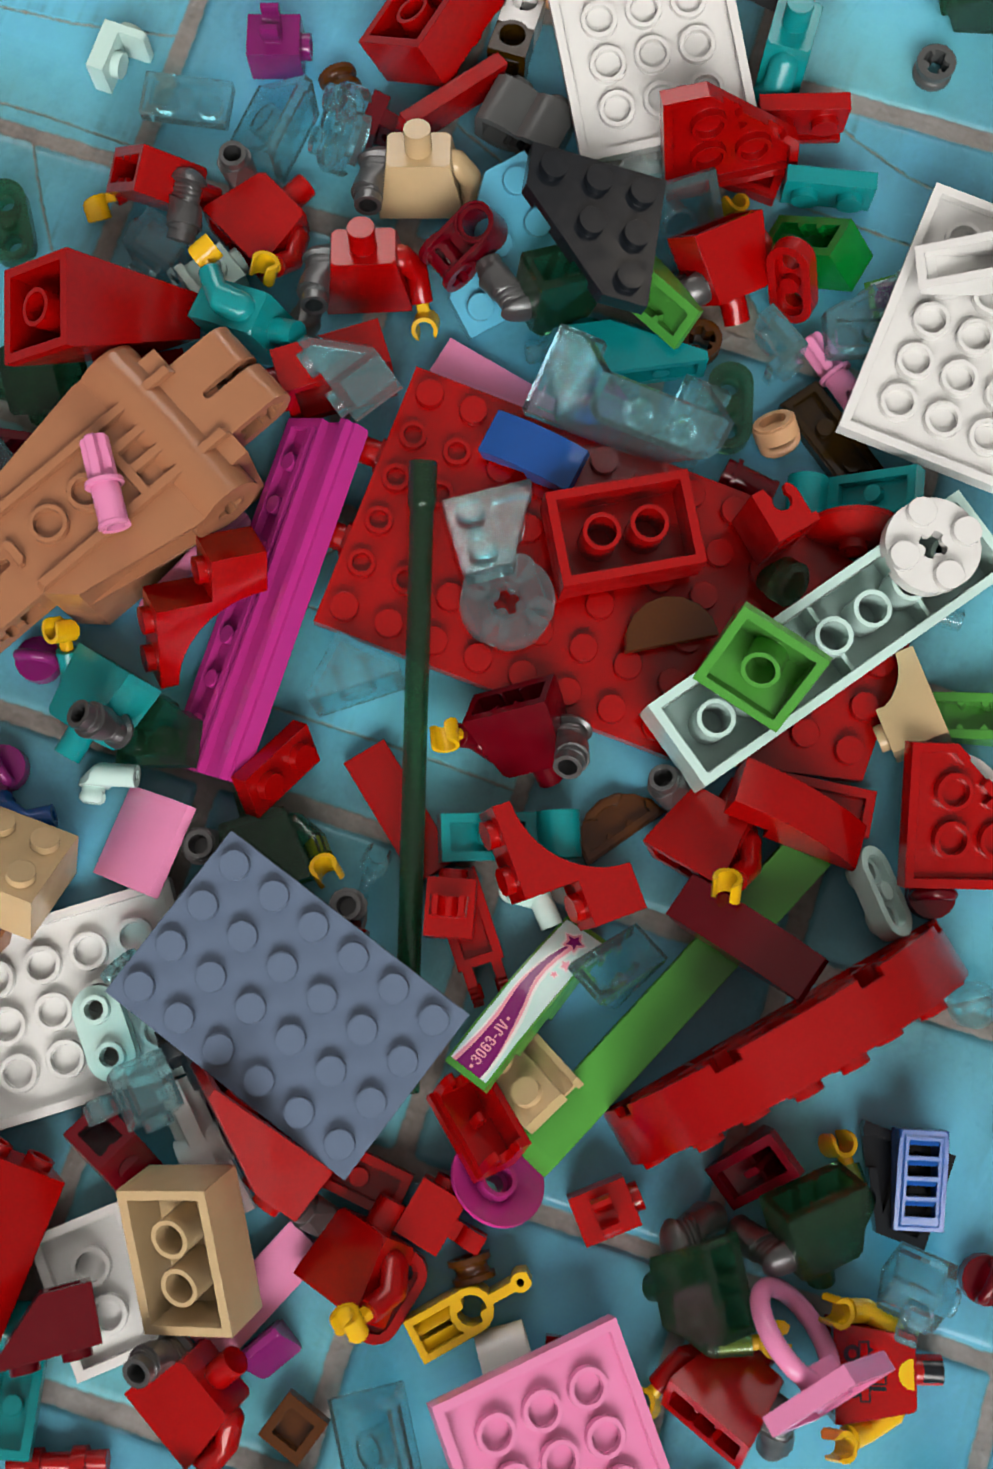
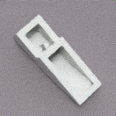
(956, 265)

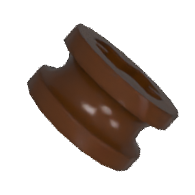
(337, 74)
(708, 331)
(471, 1268)

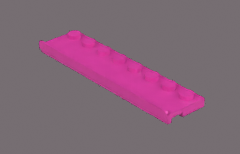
(259, 632)

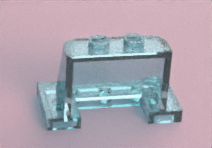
(591, 401)

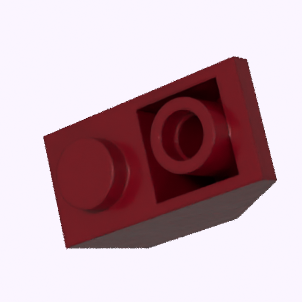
(55, 1324)

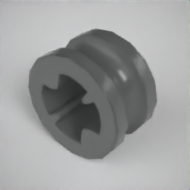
(938, 54)

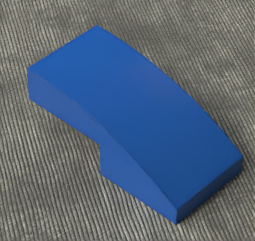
(534, 450)

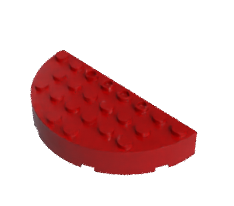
(790, 1049)

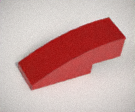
(795, 814)

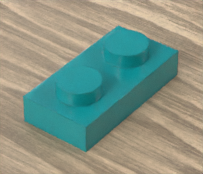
(828, 187)

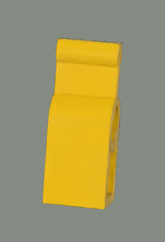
(442, 1325)

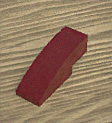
(747, 939)

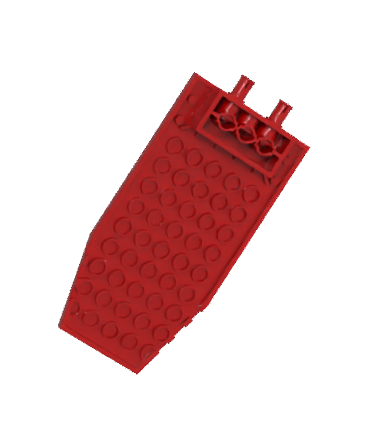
(587, 632)

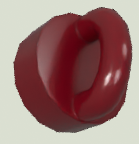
(930, 903)
(976, 1278)

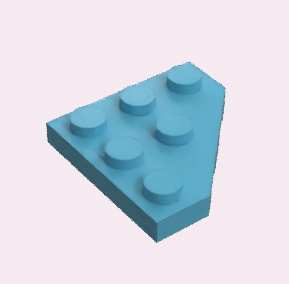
(527, 231)

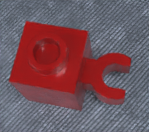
(450, 905)
(606, 1208)
(435, 1216)

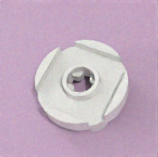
(956, 534)

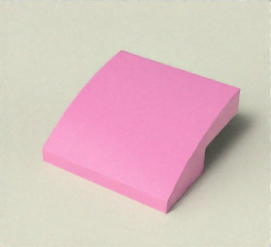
(144, 841)

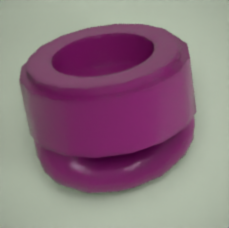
(37, 660)
(13, 768)

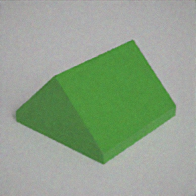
(761, 666)

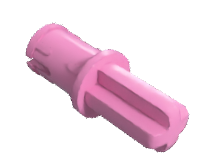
(832, 374)
(104, 483)

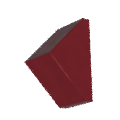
(754, 1167)

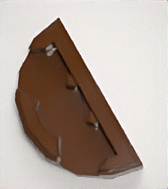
(668, 623)
(613, 822)

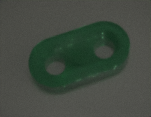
(16, 225)
(740, 405)

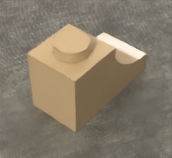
(911, 711)

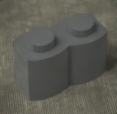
(518, 115)

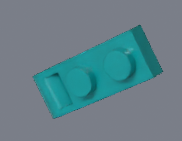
(882, 488)
(553, 828)
(19, 1403)

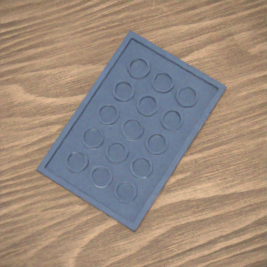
(287, 1004)

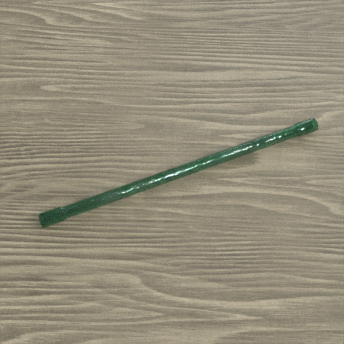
(421, 502)

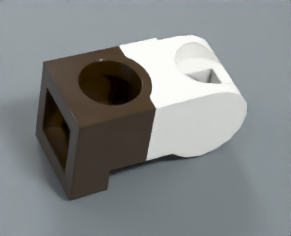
(517, 34)

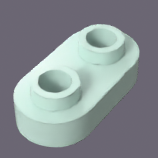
(880, 896)
(108, 1031)

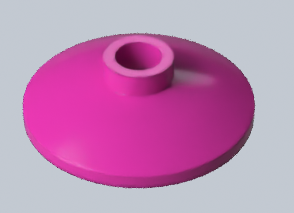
(517, 1195)

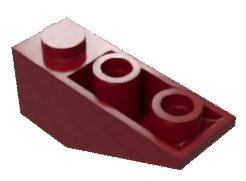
(110, 1149)

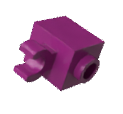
(277, 44)

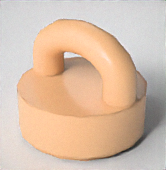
(776, 433)

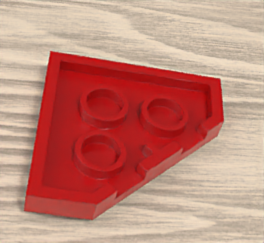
(717, 129)
(944, 820)

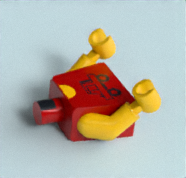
(860, 1331)

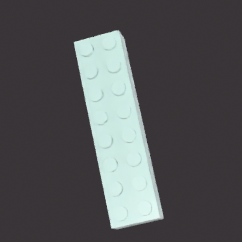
(852, 617)

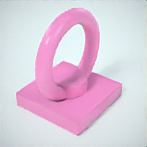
(823, 1383)

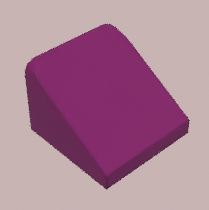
(271, 1349)

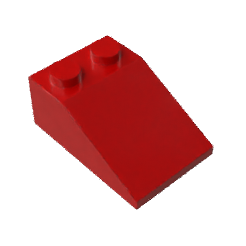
(272, 1163)

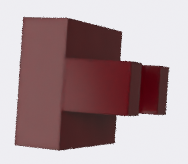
(382, 121)

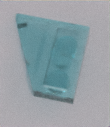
(852, 323)
(488, 529)

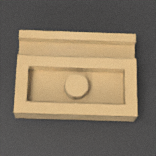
(537, 1083)

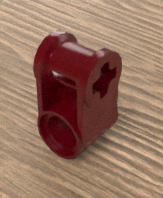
(460, 245)

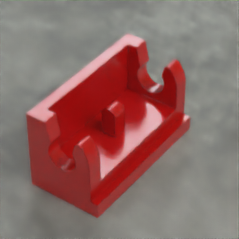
(770, 530)
(478, 1126)

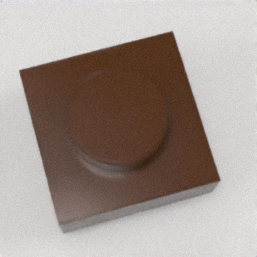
(294, 1427)

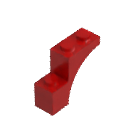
(224, 571)
(529, 870)

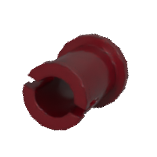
(746, 479)

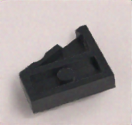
(877, 1165)

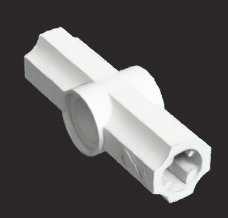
(201, 1138)

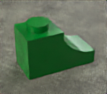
(837, 245)

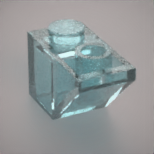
(352, 370)

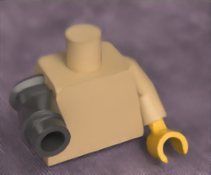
(415, 176)

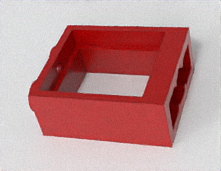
(308, 394)

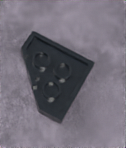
(600, 220)

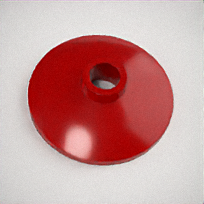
(850, 528)

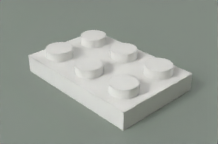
(97, 1249)

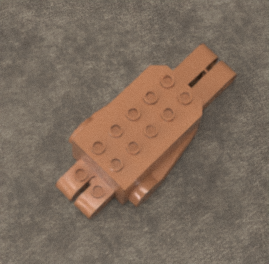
(184, 469)

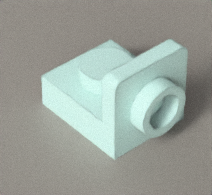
(111, 52)

